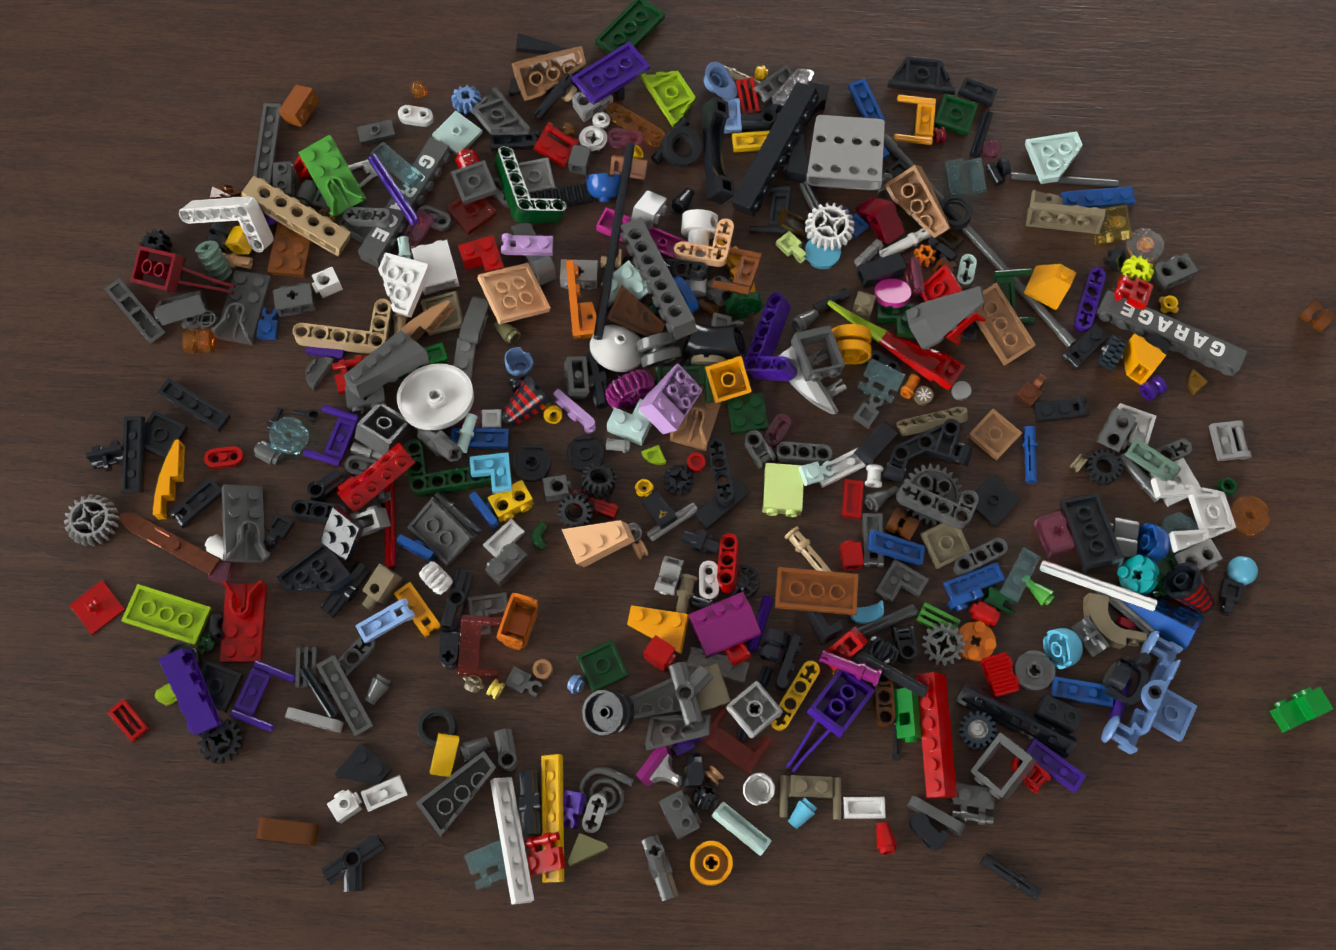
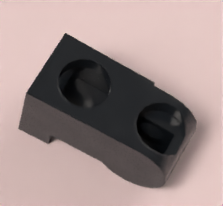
(926, 832)

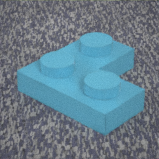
(495, 465)

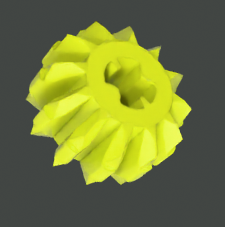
(1138, 268)

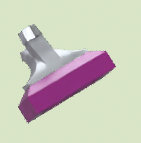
(659, 768)

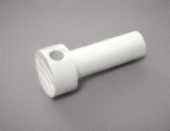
(699, 227)

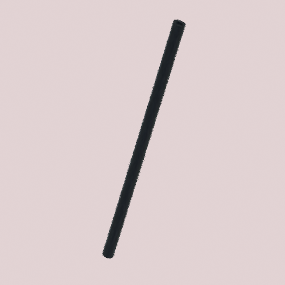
(614, 241)

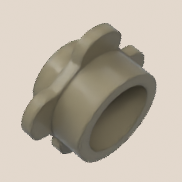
(473, 683)

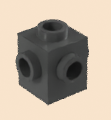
(718, 295)

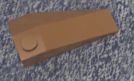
(542, 72)
(917, 198)

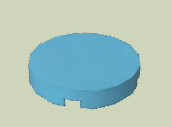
(821, 258)

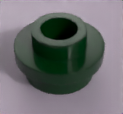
(1232, 485)

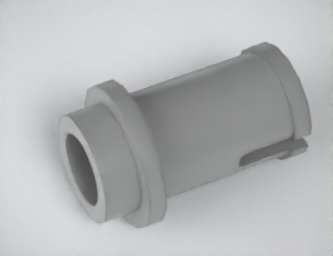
(618, 445)

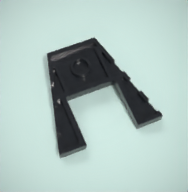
(532, 45)

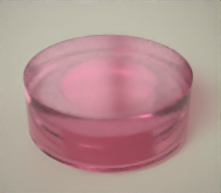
(991, 148)

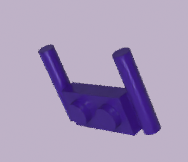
(339, 439)

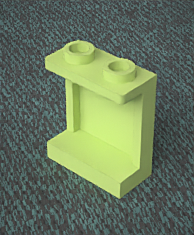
(782, 490)

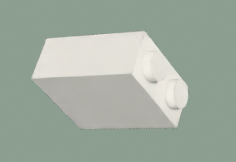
(443, 272)

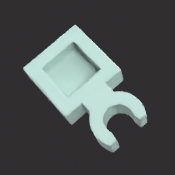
(814, 473)

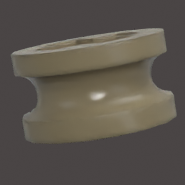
(1078, 463)

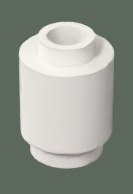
(215, 546)

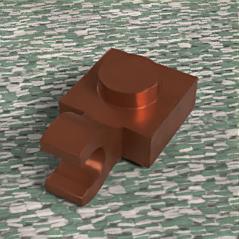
(1030, 392)

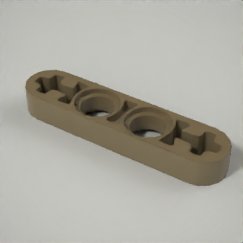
(929, 421)

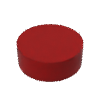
(696, 462)

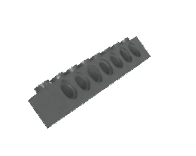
(658, 278)

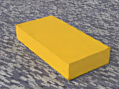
(444, 755)

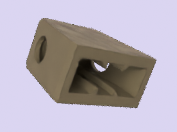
(381, 586)

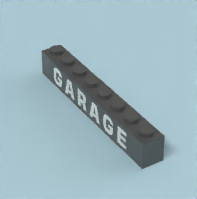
(384, 239)
(1181, 337)

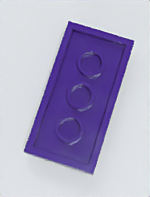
(611, 73)

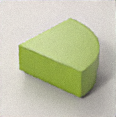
(654, 455)

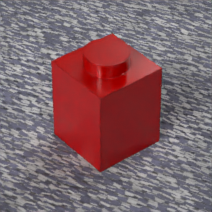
(851, 555)

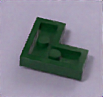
(896, 316)

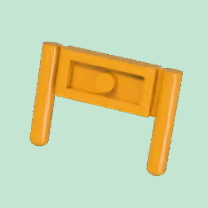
(924, 120)

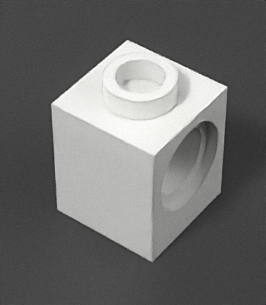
(326, 275)

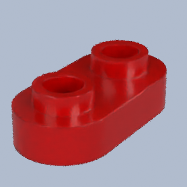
(225, 457)

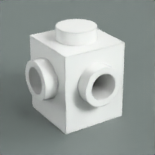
(345, 805)

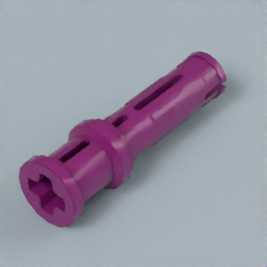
(860, 670)

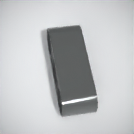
(475, 320)
(795, 458)
(986, 551)

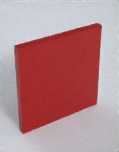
(97, 607)

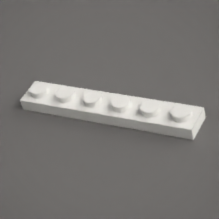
(512, 841)

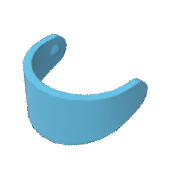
(868, 614)

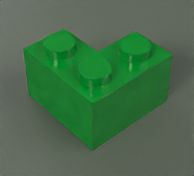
(1303, 707)

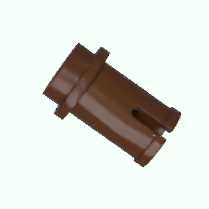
(707, 306)

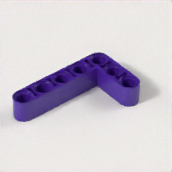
(759, 358)

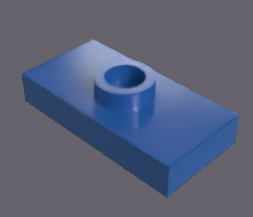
(485, 510)
(416, 547)

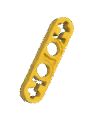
(796, 696)

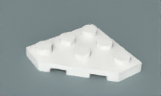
(403, 281)

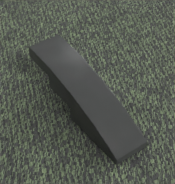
(135, 311)

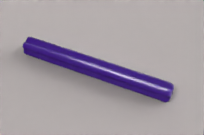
(393, 189)

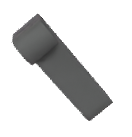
(541, 265)
(935, 501)

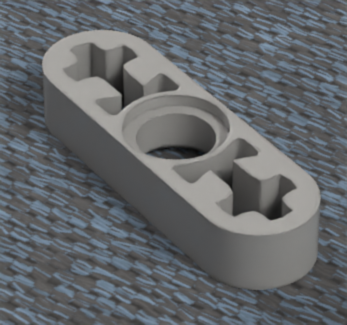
(314, 720)

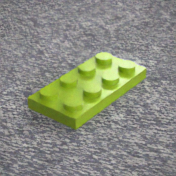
(167, 614)

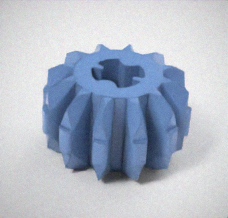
(465, 99)

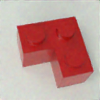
(481, 253)

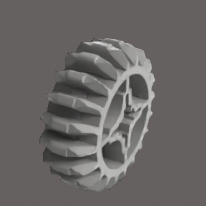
(101, 523)

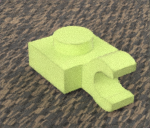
(791, 245)

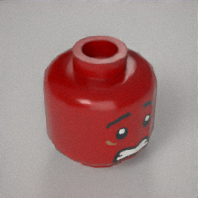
(466, 157)

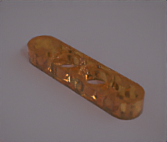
(637, 122)

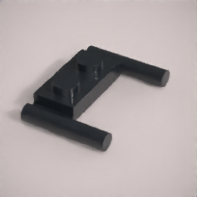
(780, 199)

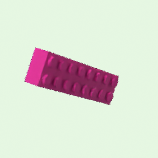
(664, 241)

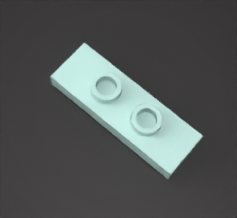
(741, 828)

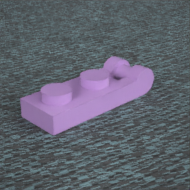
(527, 245)
(574, 411)

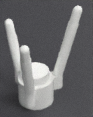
(367, 168)

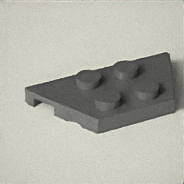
(499, 116)

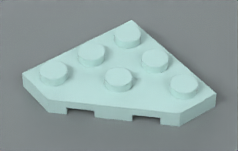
(1053, 154)

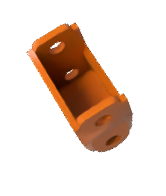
(518, 621)

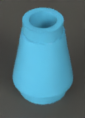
(802, 813)

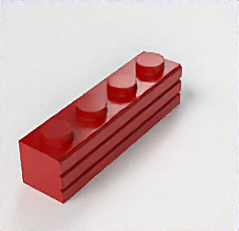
(601, 507)

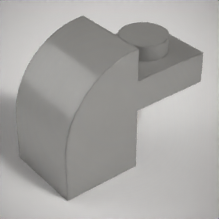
(669, 576)

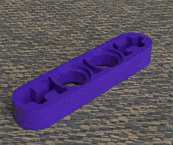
(1086, 298)

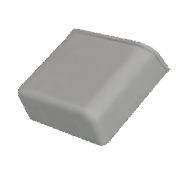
(847, 153)

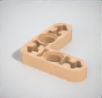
(710, 252)

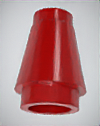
(885, 840)

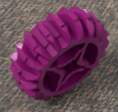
(629, 389)

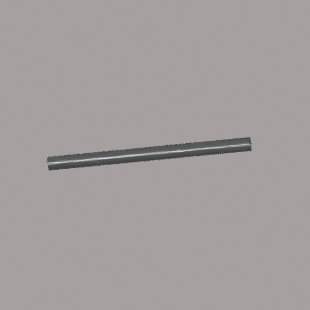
(1067, 180)

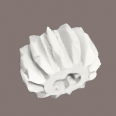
(436, 578)

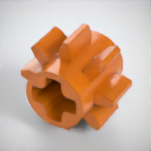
(925, 255)

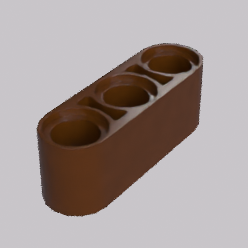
(884, 707)
(287, 831)

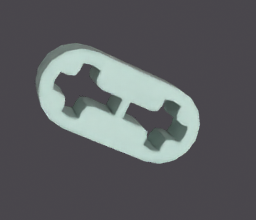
(963, 270)

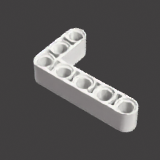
(243, 209)

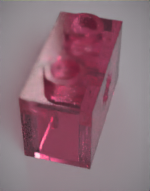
(1052, 543)

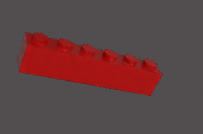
(937, 737)

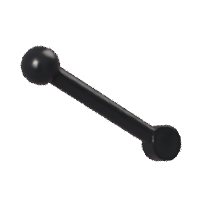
(895, 757)

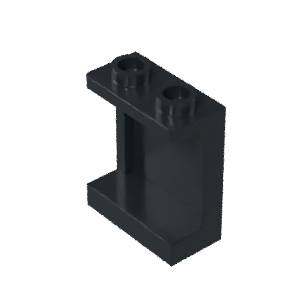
(820, 627)

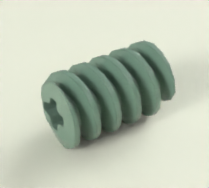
(213, 260)

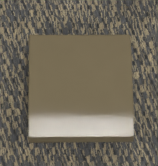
(714, 693)

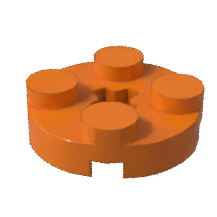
(984, 634)

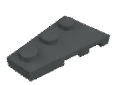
(672, 730)

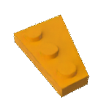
(665, 624)

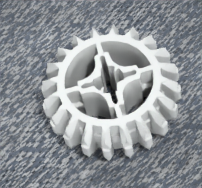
(819, 234)

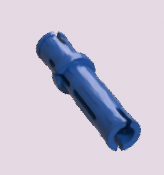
(1030, 446)

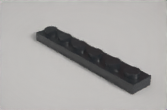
(1016, 719)

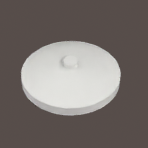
(435, 396)

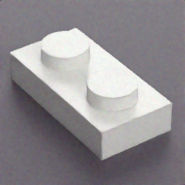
(384, 793)

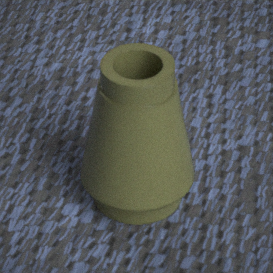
(508, 332)

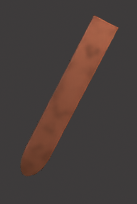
(169, 542)

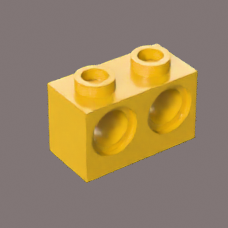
(509, 498)

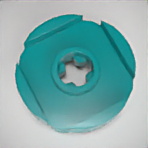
(1132, 567)

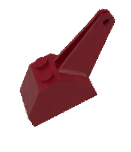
(165, 271)

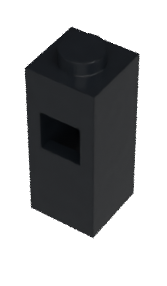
(880, 269)

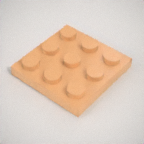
(513, 293)

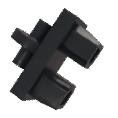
(105, 457)

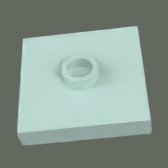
(457, 133)

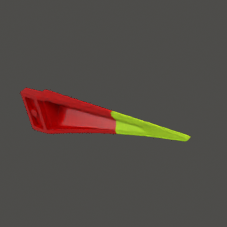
(928, 362)

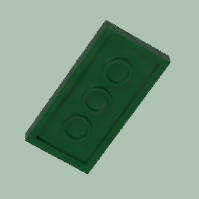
(630, 26)

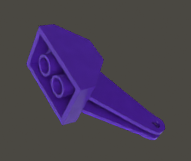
(835, 708)

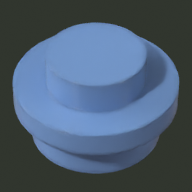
(576, 684)

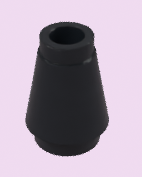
(682, 201)

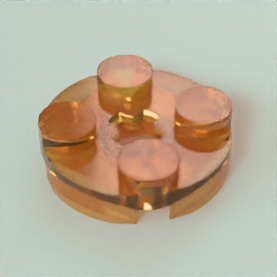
(1260, 515)

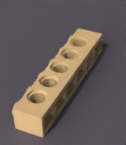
(301, 225)

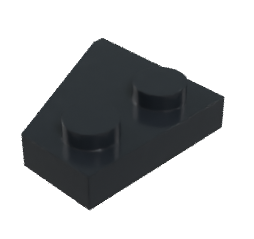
(364, 767)

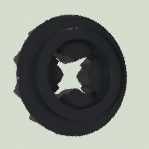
(683, 486)

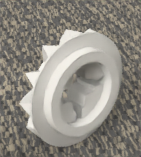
(587, 134)

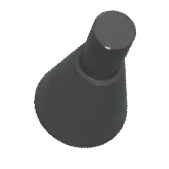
(877, 499)

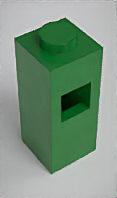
(907, 715)

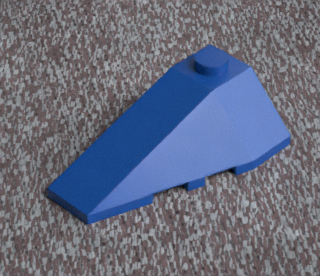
(1172, 623)

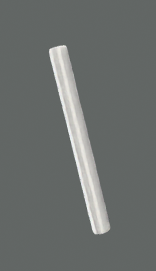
(1098, 585)

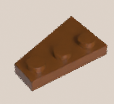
(634, 315)

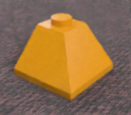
(1050, 284)
(728, 379)

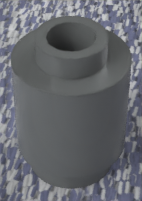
(307, 193)
(267, 454)

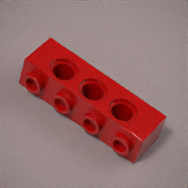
(376, 477)

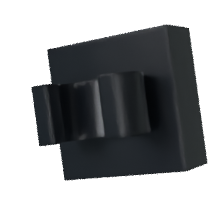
(1116, 259)

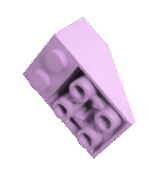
(670, 400)

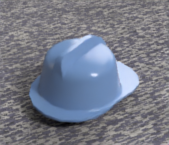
(719, 81)

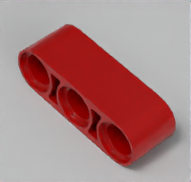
(725, 555)

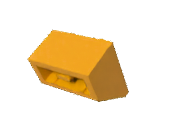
(1141, 358)

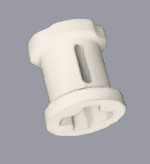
(874, 476)

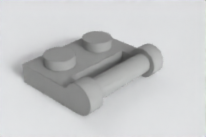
(1224, 441)

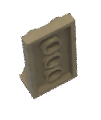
(1062, 217)

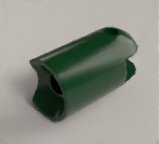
(998, 600)

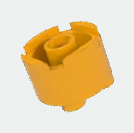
(701, 871)

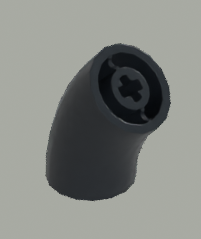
(715, 340)

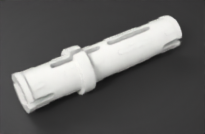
(909, 241)

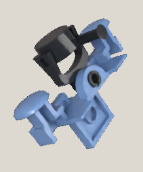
(1163, 708)

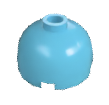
(1063, 647)

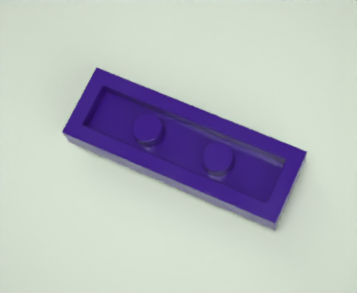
(1056, 766)

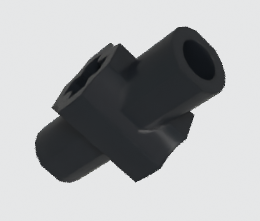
(701, 541)

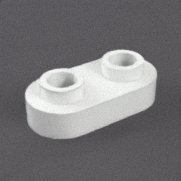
(414, 116)
(708, 581)

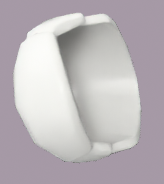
(758, 789)

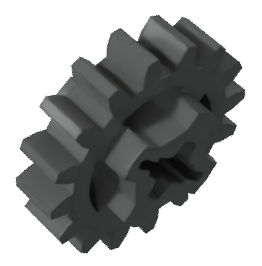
(953, 647)

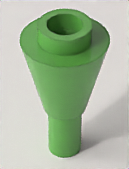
(1041, 593)

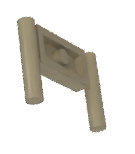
(810, 788)

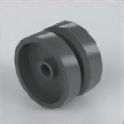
(658, 350)

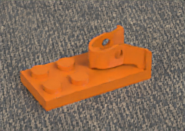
(581, 326)

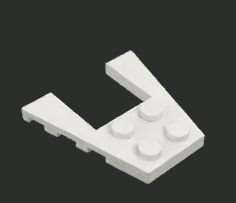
(1209, 509)

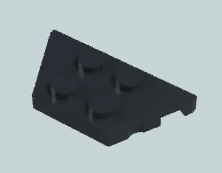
(922, 76)

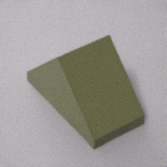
(585, 848)

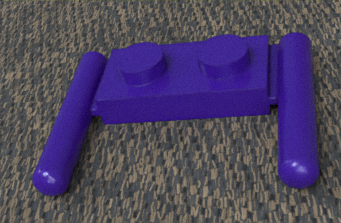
(253, 692)

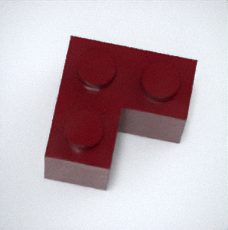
(882, 217)

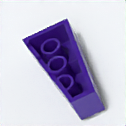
(190, 691)

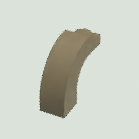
(1096, 608)

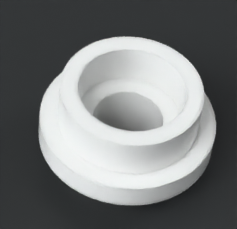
(601, 115)

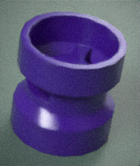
(1151, 389)

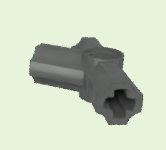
(440, 444)
(694, 683)
(660, 867)

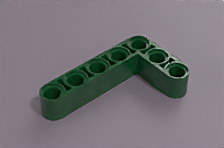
(520, 204)
(448, 476)

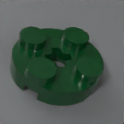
(741, 305)

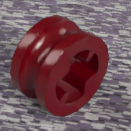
(939, 135)

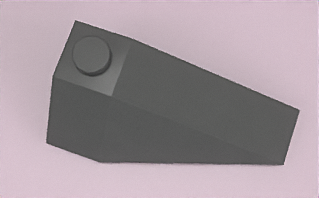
(938, 316)

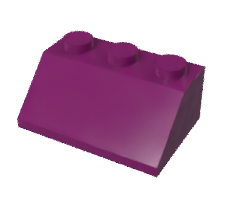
(724, 624)

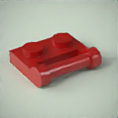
(551, 148)

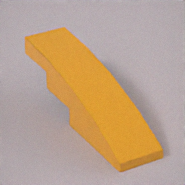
(170, 474)

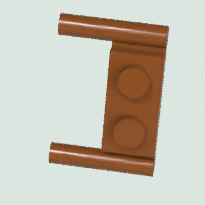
(745, 273)

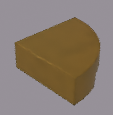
(1195, 382)

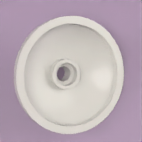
(617, 349)

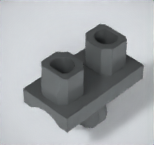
(1090, 636)

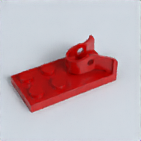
(943, 284)
(243, 622)

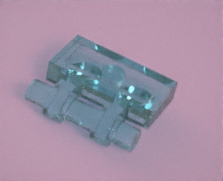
(883, 375)
(483, 859)

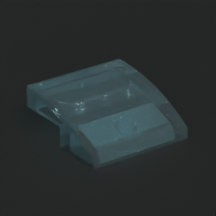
(966, 176)

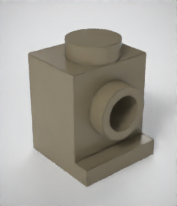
(863, 305)

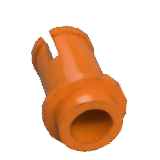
(908, 389)

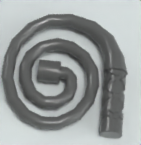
(608, 772)

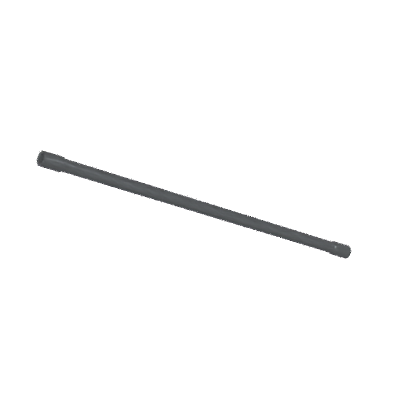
(1061, 332)

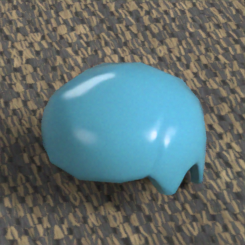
(1242, 570)

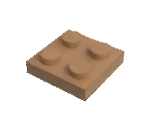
(994, 434)

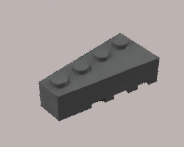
(386, 364)
(451, 796)

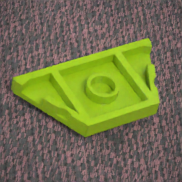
(670, 94)

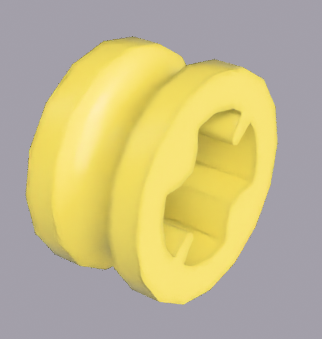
(495, 689)

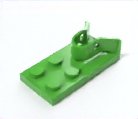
(332, 176)

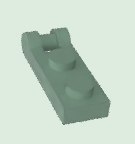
(1152, 460)

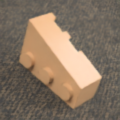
(597, 540)

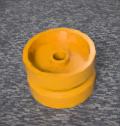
(853, 343)

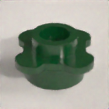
(206, 643)

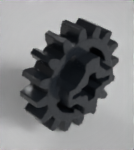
(219, 748)

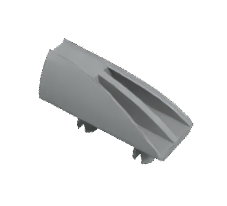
(814, 391)

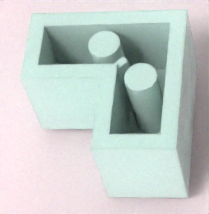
(629, 426)

